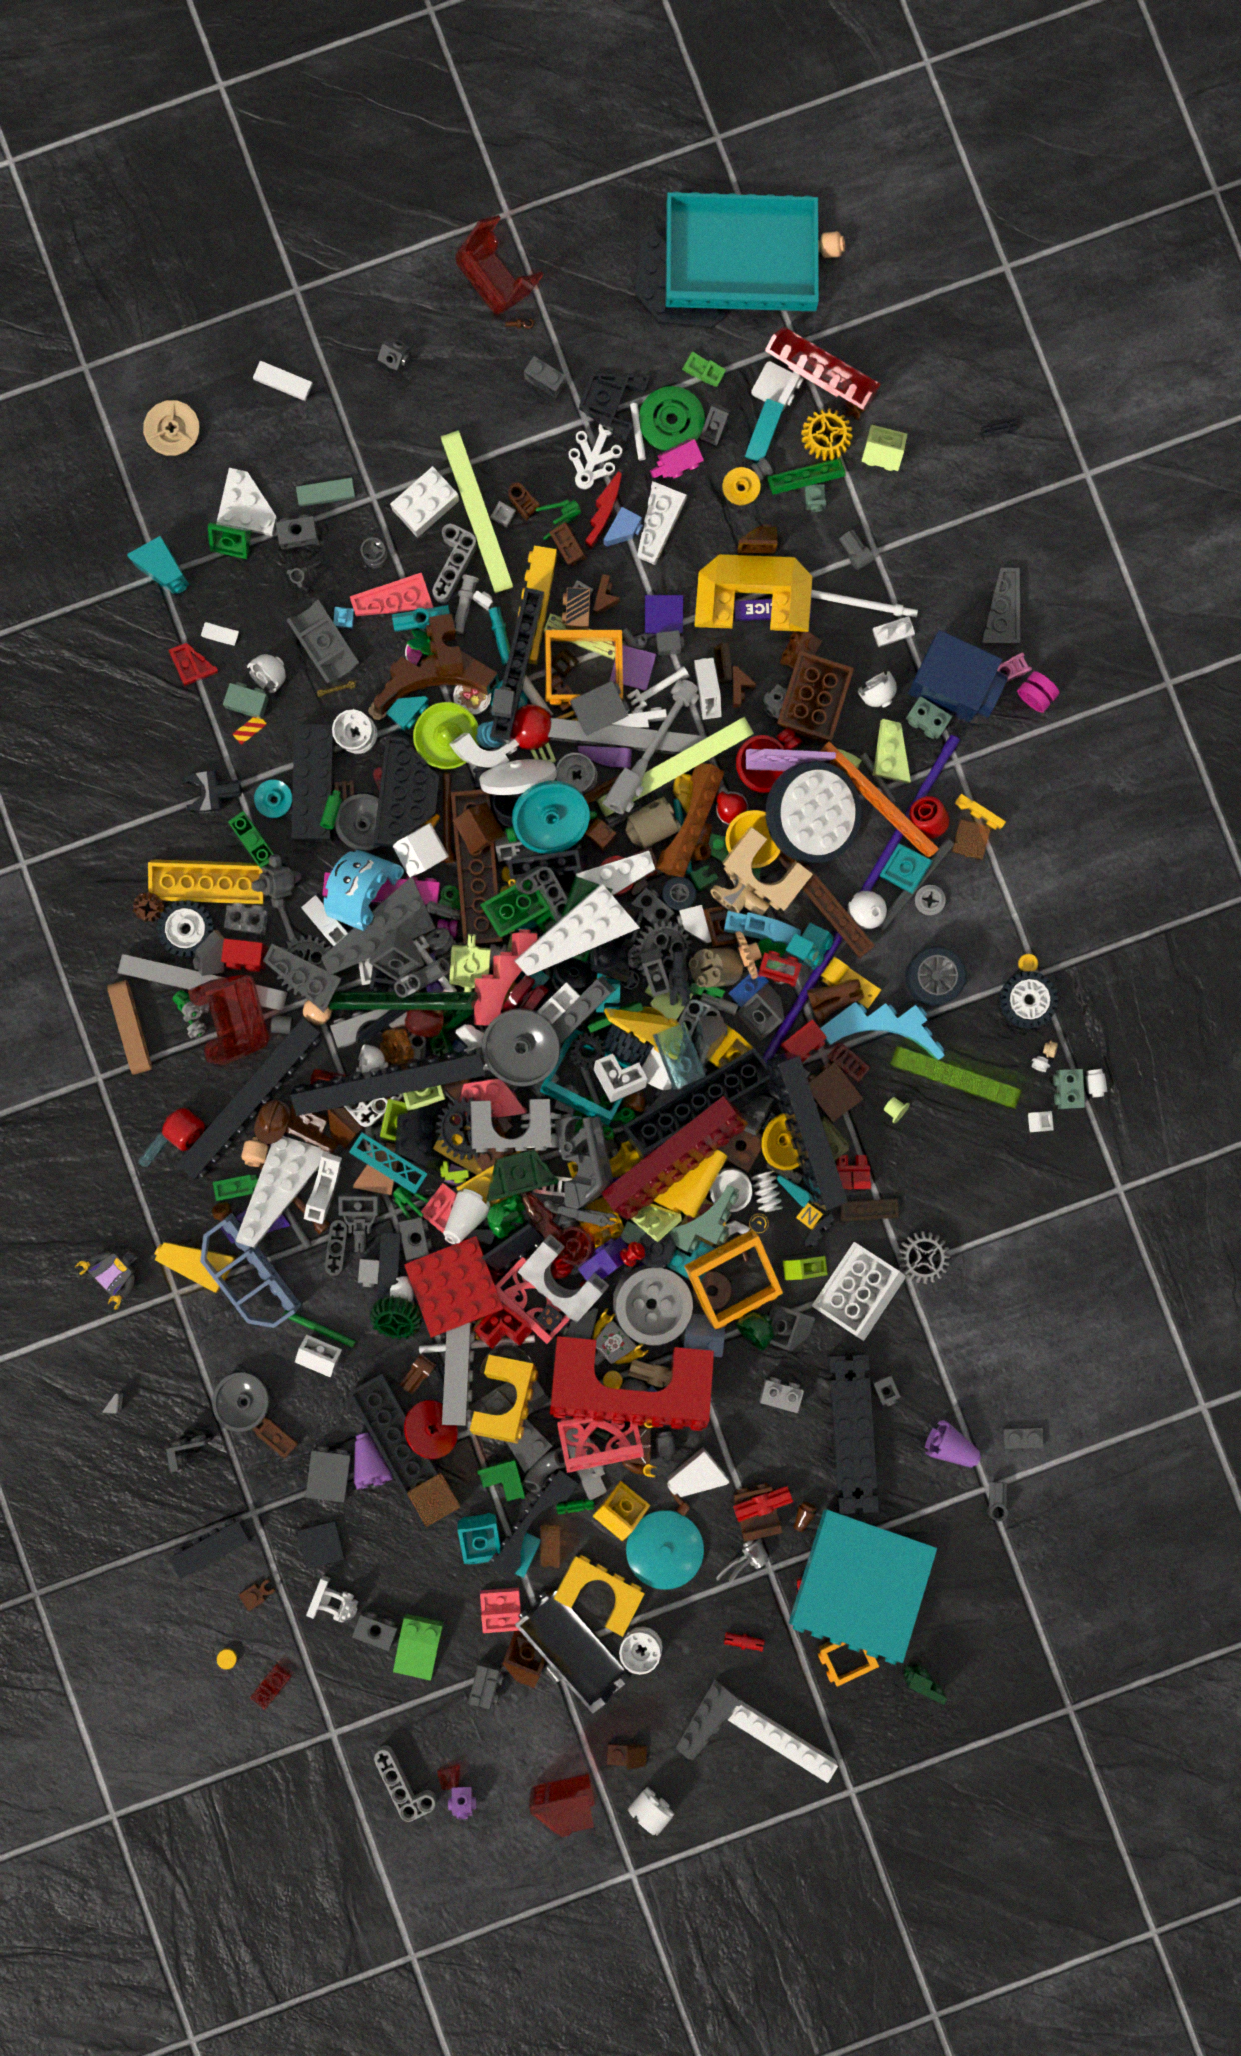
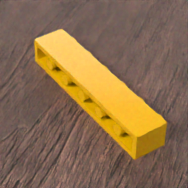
(540, 578)

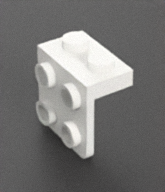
(777, 384)

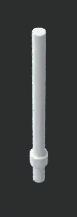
(897, 609)
(477, 1344)

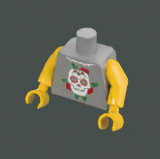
(614, 1342)

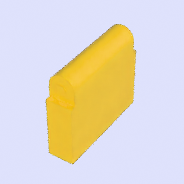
(692, 1190)

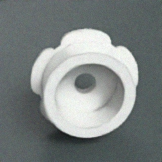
(1040, 1064)

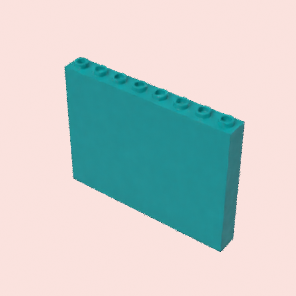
(742, 251)

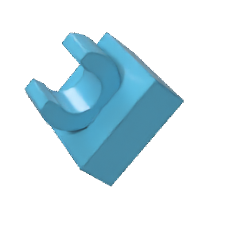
(343, 617)

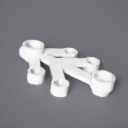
(593, 458)

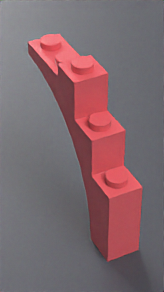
(493, 988)

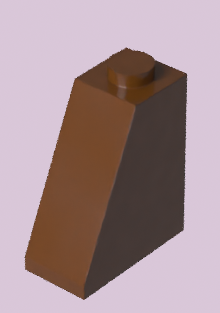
(600, 834)

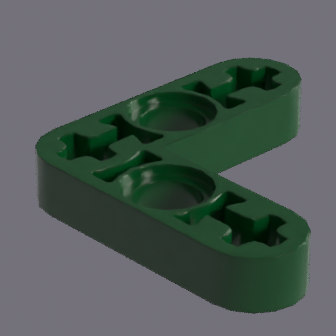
(457, 1017)

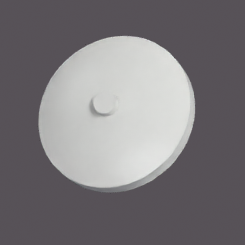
(516, 776)

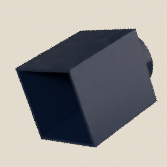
(959, 678)

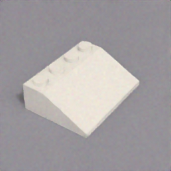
(859, 1291)

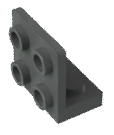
(177, 1457)

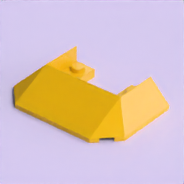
(754, 574)

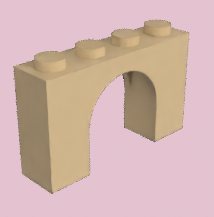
(780, 892)

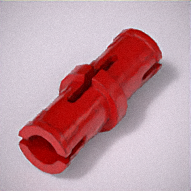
(743, 1641)

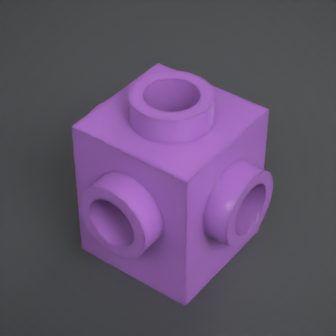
(461, 1795)

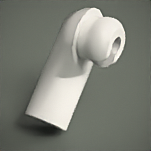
(735, 1226)

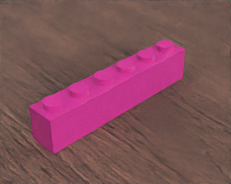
(428, 889)

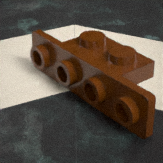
(311, 1129)

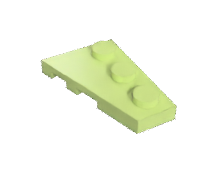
(891, 753)
(656, 1220)

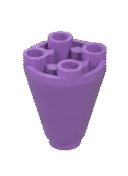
(369, 1463)

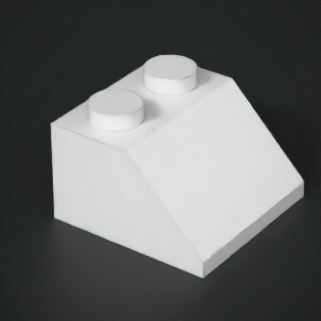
(420, 850)

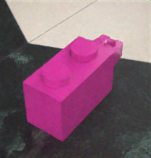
(678, 459)

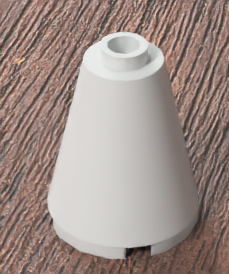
(465, 1215)

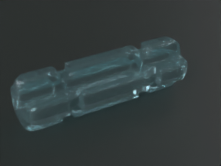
(152, 1150)

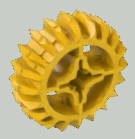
(812, 439)

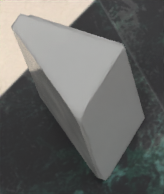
(115, 1404)

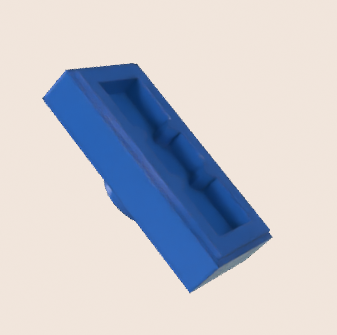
(747, 989)

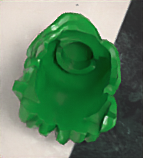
(504, 1213)

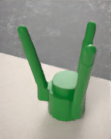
(569, 512)
(403, 1196)

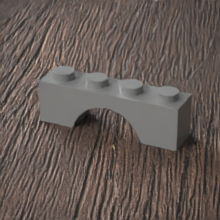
(346, 1031)

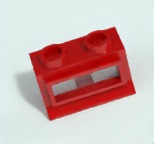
(779, 968)

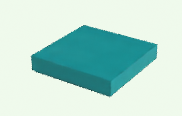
(906, 868)

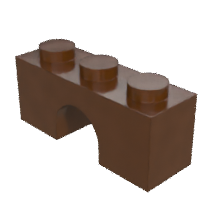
(446, 659)

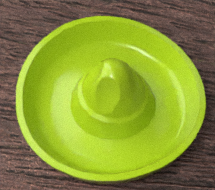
(438, 728)

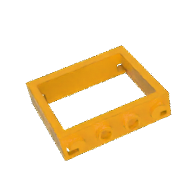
(580, 635)
(721, 1255)

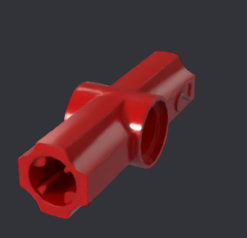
(762, 1503)

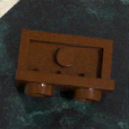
(799, 642)

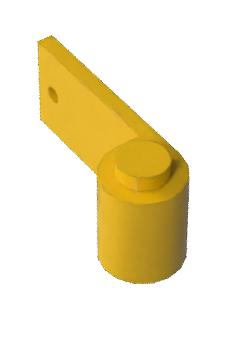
(838, 972)

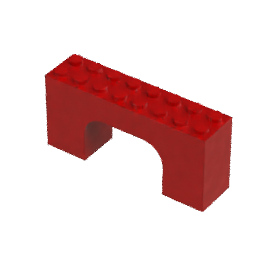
(581, 1395)

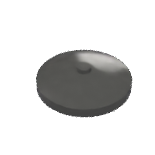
(521, 1047)

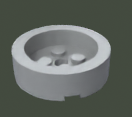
(671, 1310)

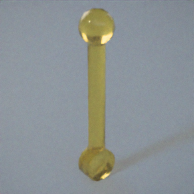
(351, 684)

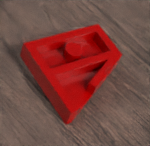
(191, 664)

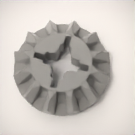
(937, 895)

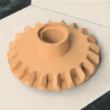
(748, 954)

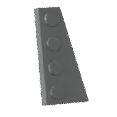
(1004, 612)
(303, 976)

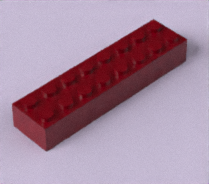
(675, 1158)

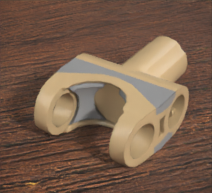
(739, 897)

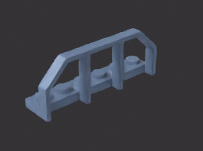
(265, 1271)

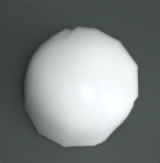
(403, 1288)

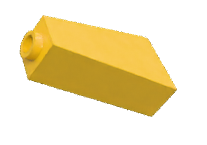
(187, 1263)

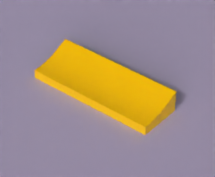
(204, 881)

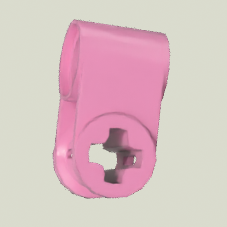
(1015, 667)

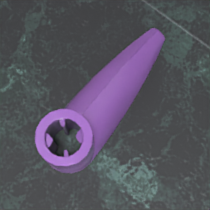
(608, 756)

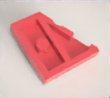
(439, 1207)

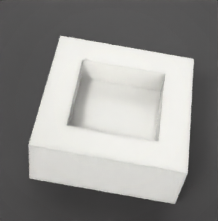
(483, 600)

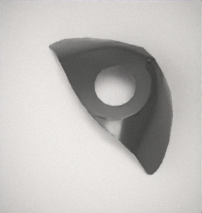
(512, 1351)

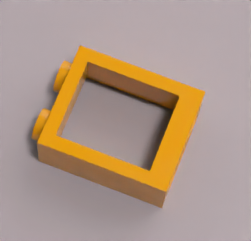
(827, 1647)

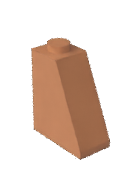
(374, 1180)

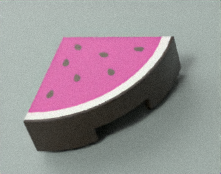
(413, 655)

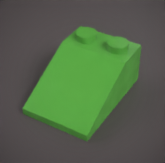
(418, 1646)

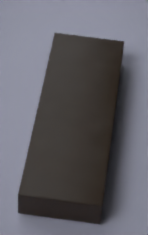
(869, 1209)

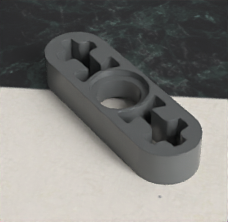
(332, 1232)

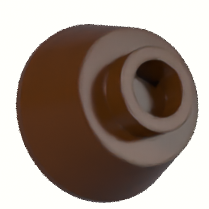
(634, 1101)

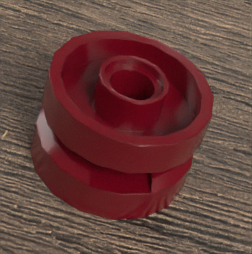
(523, 996)

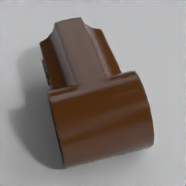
(702, 849)
(420, 1370)

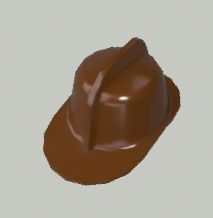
(272, 1122)

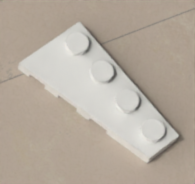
(621, 872)

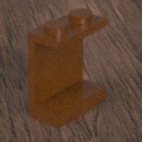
(757, 1526)

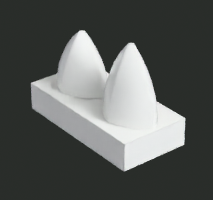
(893, 631)

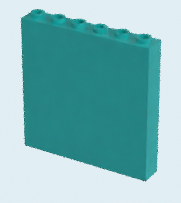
(862, 1587)

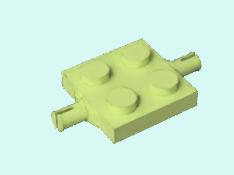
(468, 963)

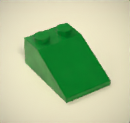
(514, 909)

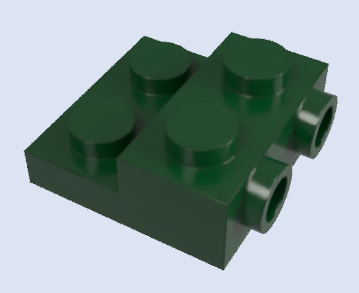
(919, 1680)

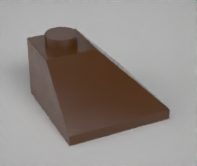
(759, 541)
(523, 1660)

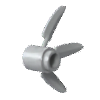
(753, 1552)

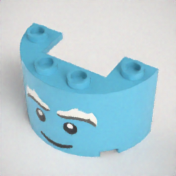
(355, 884)

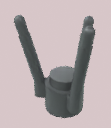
(299, 575)

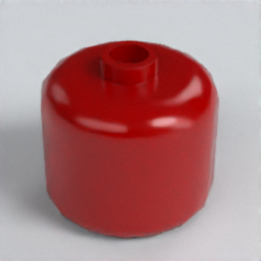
(929, 816)
(183, 1128)

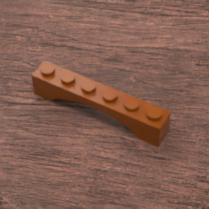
(677, 855)

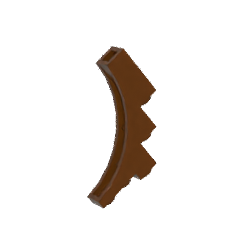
(409, 678)

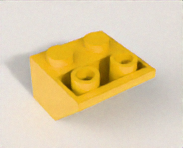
(603, 1233)

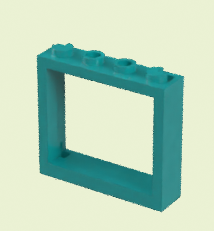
(574, 1100)

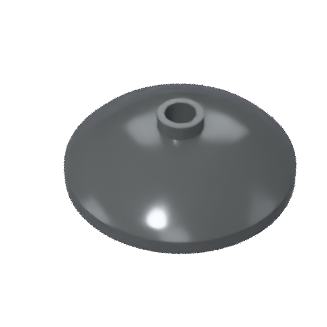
(356, 810)
(229, 1398)

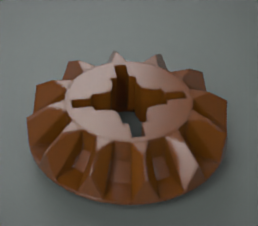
(155, 903)

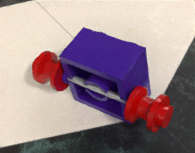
(611, 1257)

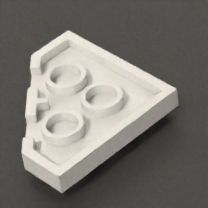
(245, 505)

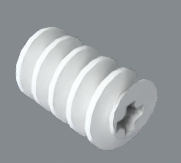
(766, 1192)

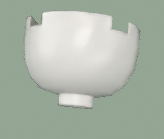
(267, 672)
(879, 690)
(867, 909)
(370, 1058)

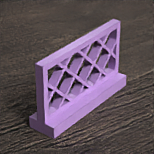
(782, 759)

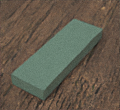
(325, 492)

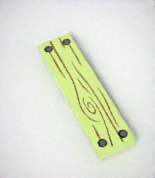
(604, 648)

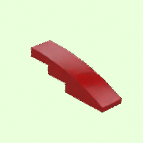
(606, 504)

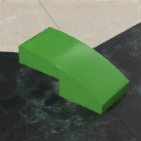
(703, 369)

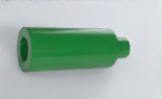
(331, 810)

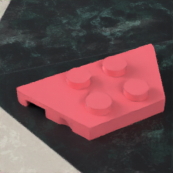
(494, 1090)

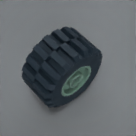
(627, 1046)

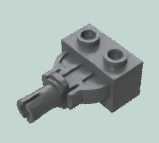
(361, 1212)

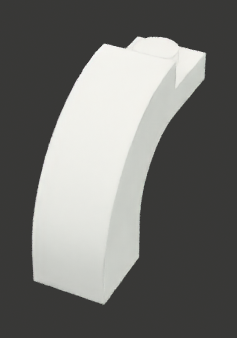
(471, 753)
(323, 1189)

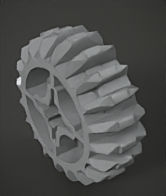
(934, 1270)

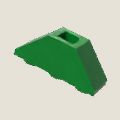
(251, 839)

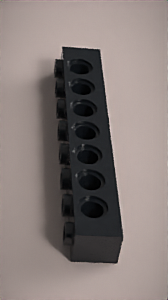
(519, 659)

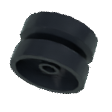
(574, 972)

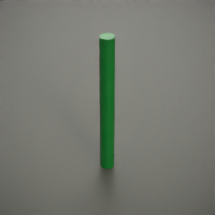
(321, 1329)

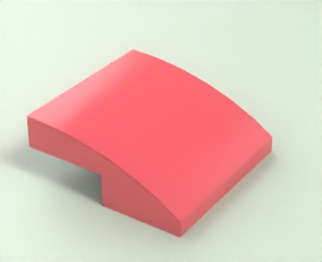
(500, 1609)

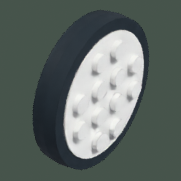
(813, 812)

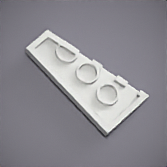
(661, 515)

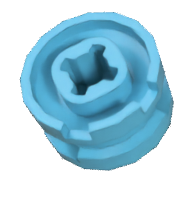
(483, 736)

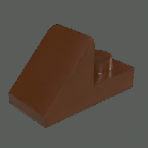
(604, 601)
(739, 682)
(627, 1755)

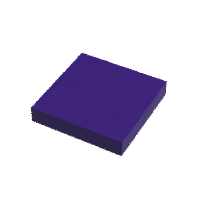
(663, 613)

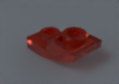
(270, 1686)

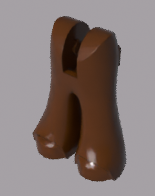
(831, 998)

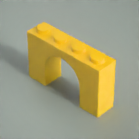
(509, 1425)
(626, 1597)

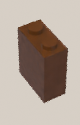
(833, 1091)

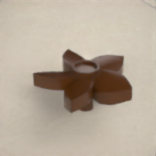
(854, 410)

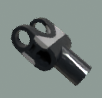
(212, 791)

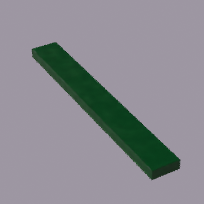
(414, 1001)

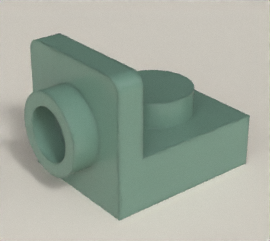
(815, 498)

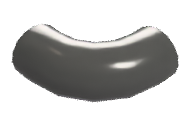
(542, 1469)

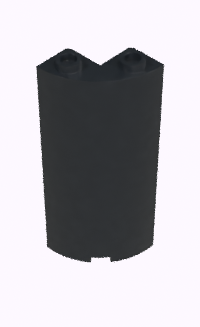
(573, 1650)

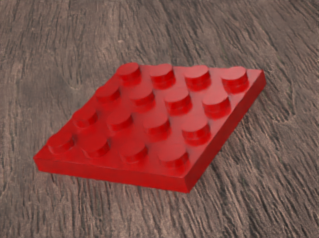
(454, 1286)

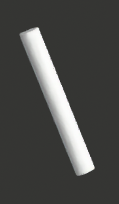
(637, 431)

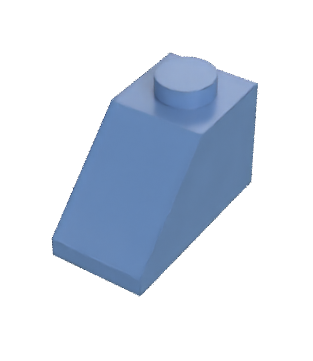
(623, 528)

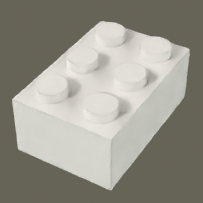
(425, 502)

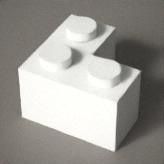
(619, 1082)

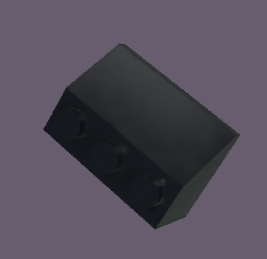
(515, 1245)

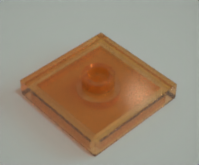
(433, 1499)

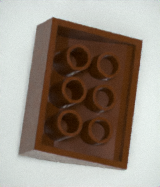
(815, 697)

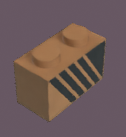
(577, 608)

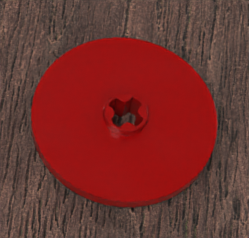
(418, 1434)

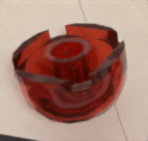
(578, 1244)

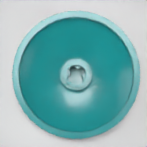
(550, 817)
(665, 1549)

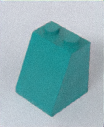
(160, 565)

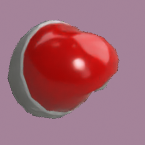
(730, 805)

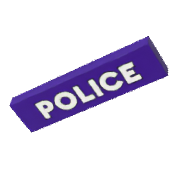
(754, 610)

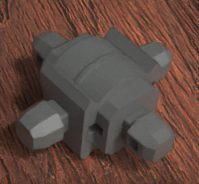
(276, 881)

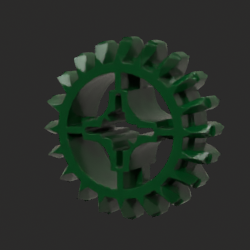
(396, 1317)

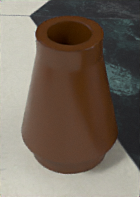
(805, 1514)

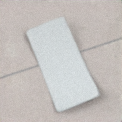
(219, 633)

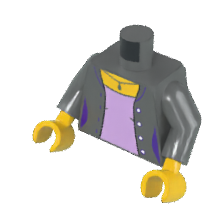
(112, 1273)

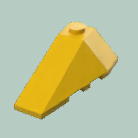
(641, 1024)

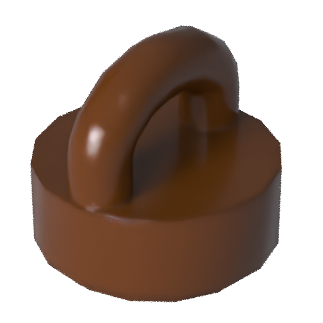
(221, 1210)

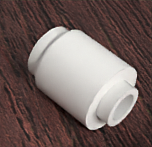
(1096, 1083)

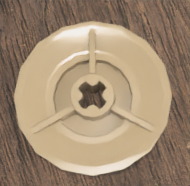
(159, 422)

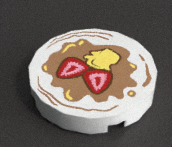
(471, 699)

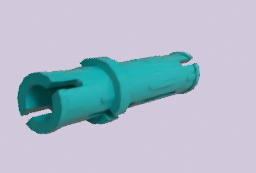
(498, 627)

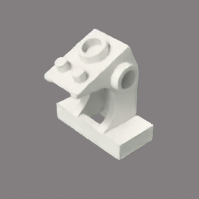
(322, 1598)

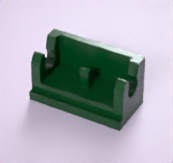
(701, 879)

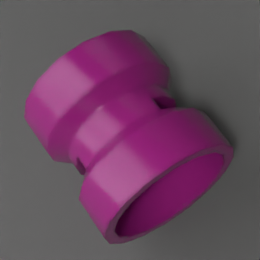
(451, 926)

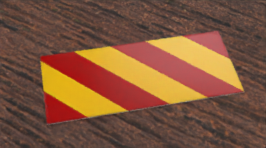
(249, 729)

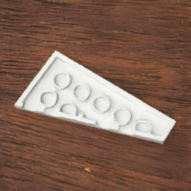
(586, 926)
(281, 1179)

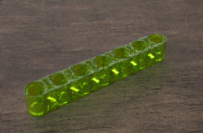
(956, 1077)

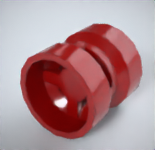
(788, 737)

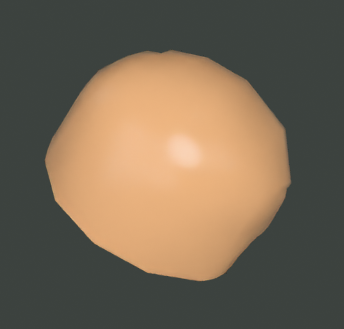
(314, 1014)

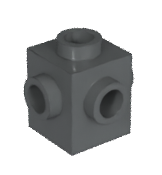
(394, 353)
(774, 700)

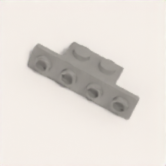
(589, 1477)

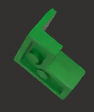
(508, 1474)

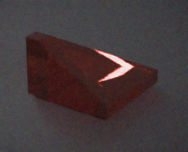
(449, 1777)

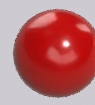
(531, 727)

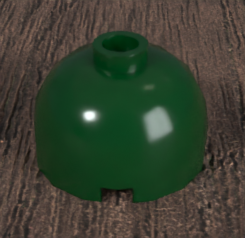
(757, 1329)

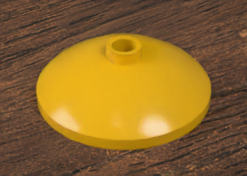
(757, 820)
(779, 1154)

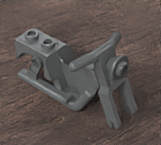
(593, 1171)

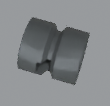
(374, 552)

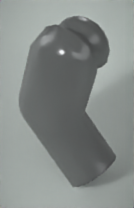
(634, 642)

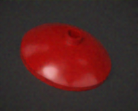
(757, 779)

